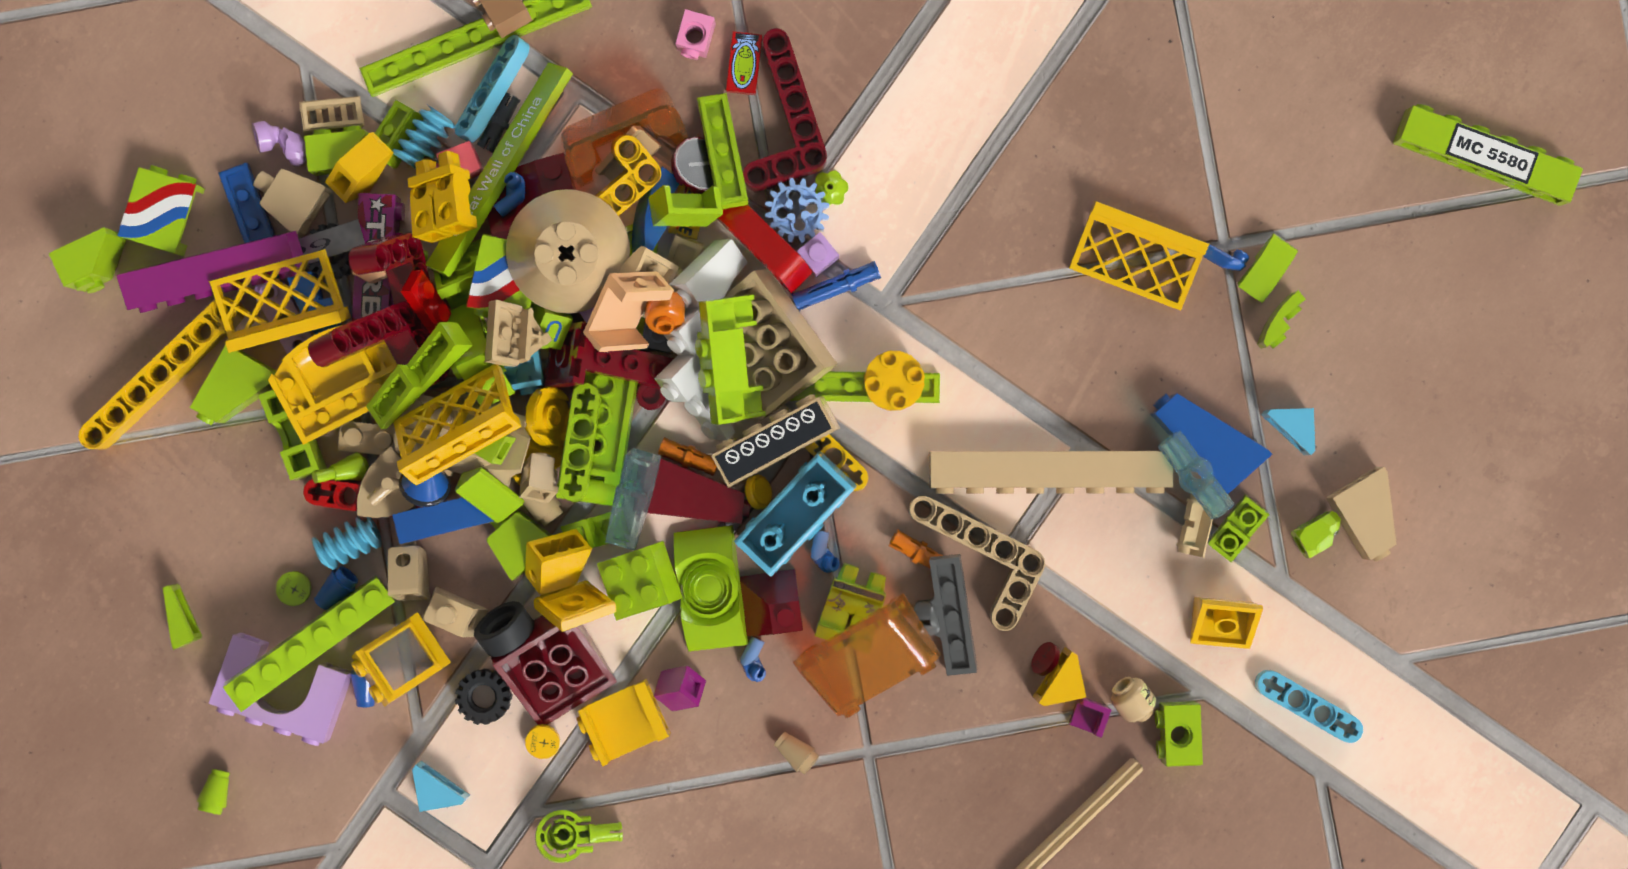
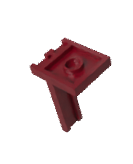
(577, 355)

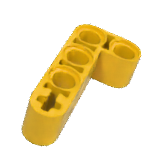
(630, 175)

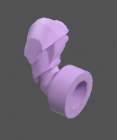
(292, 143)

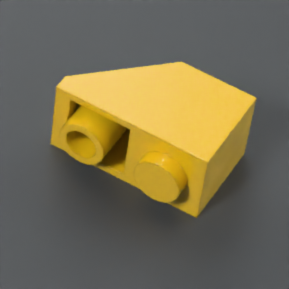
(359, 168)

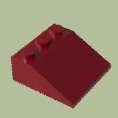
(554, 670)

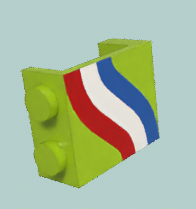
(159, 209)
(493, 278)

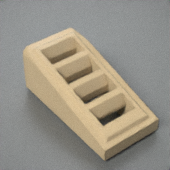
(318, 105)

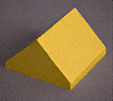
(1224, 622)
(1063, 682)

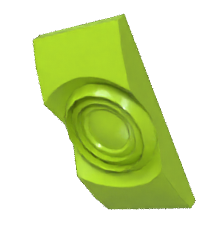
(710, 588)

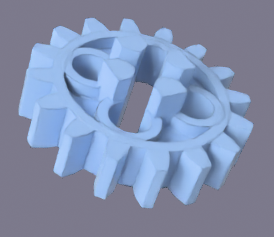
(807, 197)

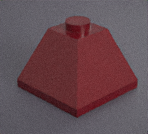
(771, 603)

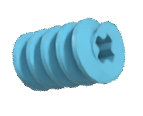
(423, 137)
(347, 543)

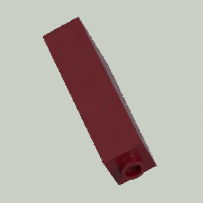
(695, 496)

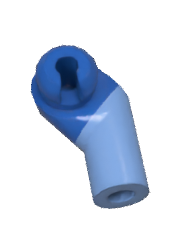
(821, 555)
(750, 661)

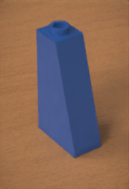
(1226, 449)

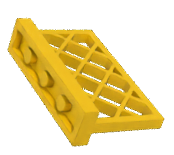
(1146, 230)
(283, 327)
(461, 438)

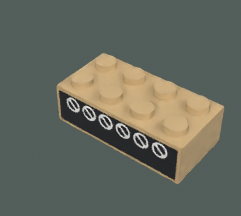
(774, 442)

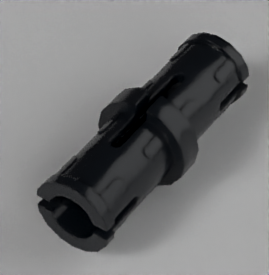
(498, 123)

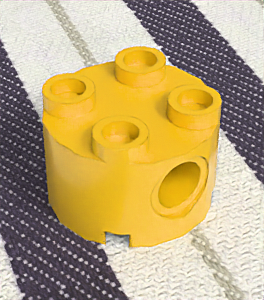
(894, 380)

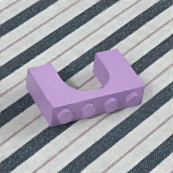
(311, 720)

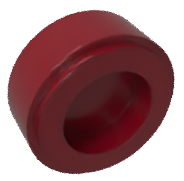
(650, 397)

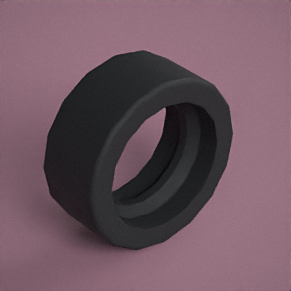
(504, 629)

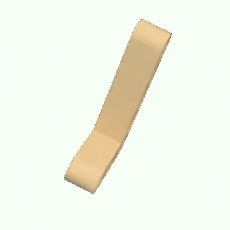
(987, 548)

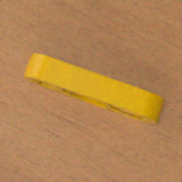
(845, 454)

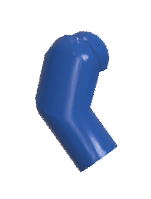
(514, 194)
(1224, 260)

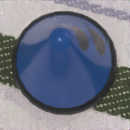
(427, 493)

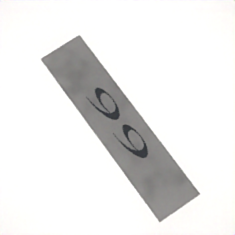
(334, 240)

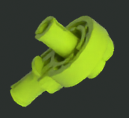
(571, 835)

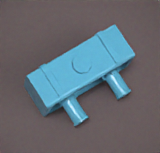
(795, 513)

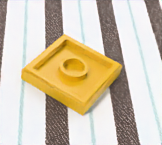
(574, 605)

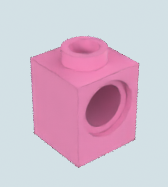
(690, 22)

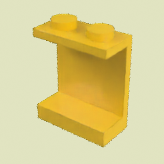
(622, 722)

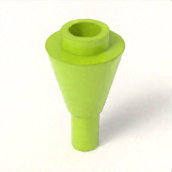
(348, 469)

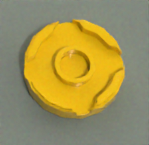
(547, 416)

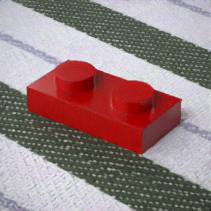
(425, 300)

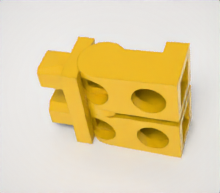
(440, 199)

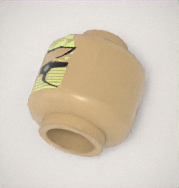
(1133, 699)

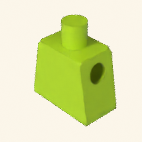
(511, 539)

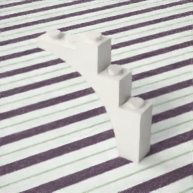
(702, 280)

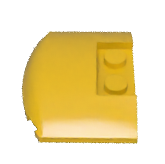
(329, 396)

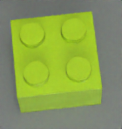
(640, 580)

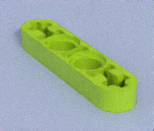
(584, 443)

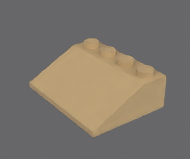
(782, 347)

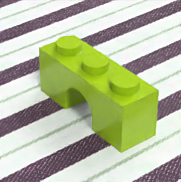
(298, 458)

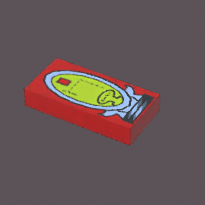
(744, 63)

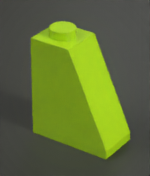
(231, 386)

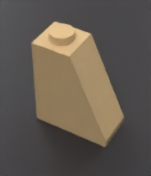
(1367, 513)

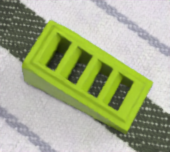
(180, 619)

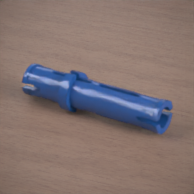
(840, 284)

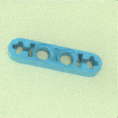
(492, 89)
(1307, 708)

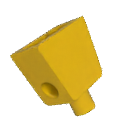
(556, 561)

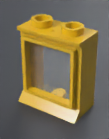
(399, 660)

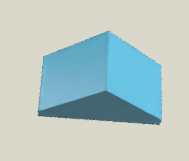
(1295, 426)
(435, 790)

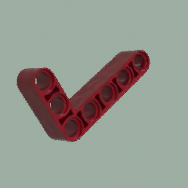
(794, 117)
(396, 256)
(394, 325)

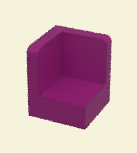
(679, 688)
(1090, 716)

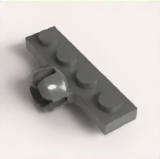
(949, 615)

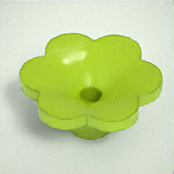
(836, 194)

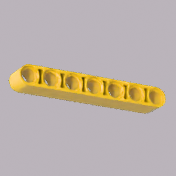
(148, 378)

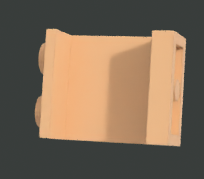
(621, 308)

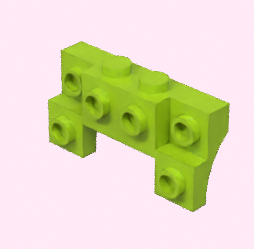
(724, 360)

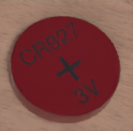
(1045, 659)

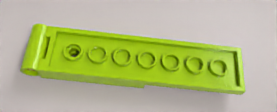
(612, 431)

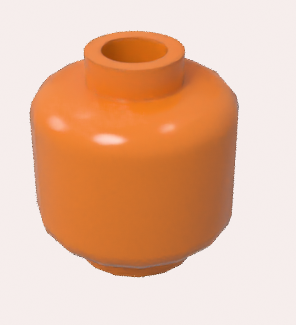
(665, 315)

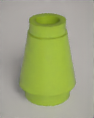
(214, 793)

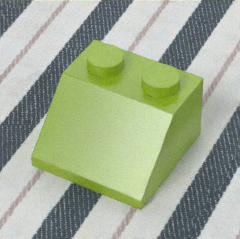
(89, 260)

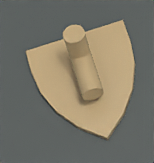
(380, 489)

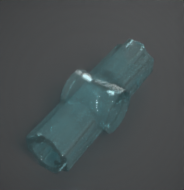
(1205, 490)

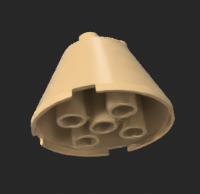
(565, 220)

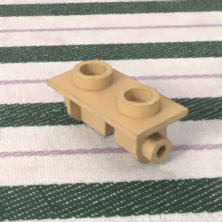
(1195, 530)

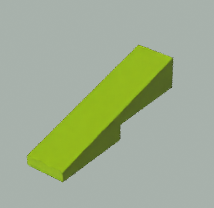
(410, 381)

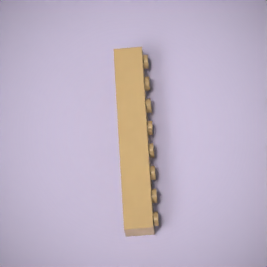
(1049, 470)

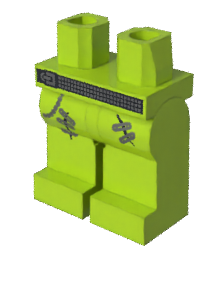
(848, 599)

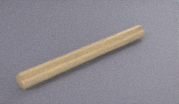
(1082, 815)

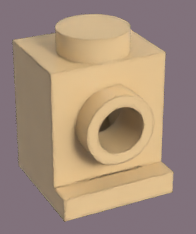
(538, 478)

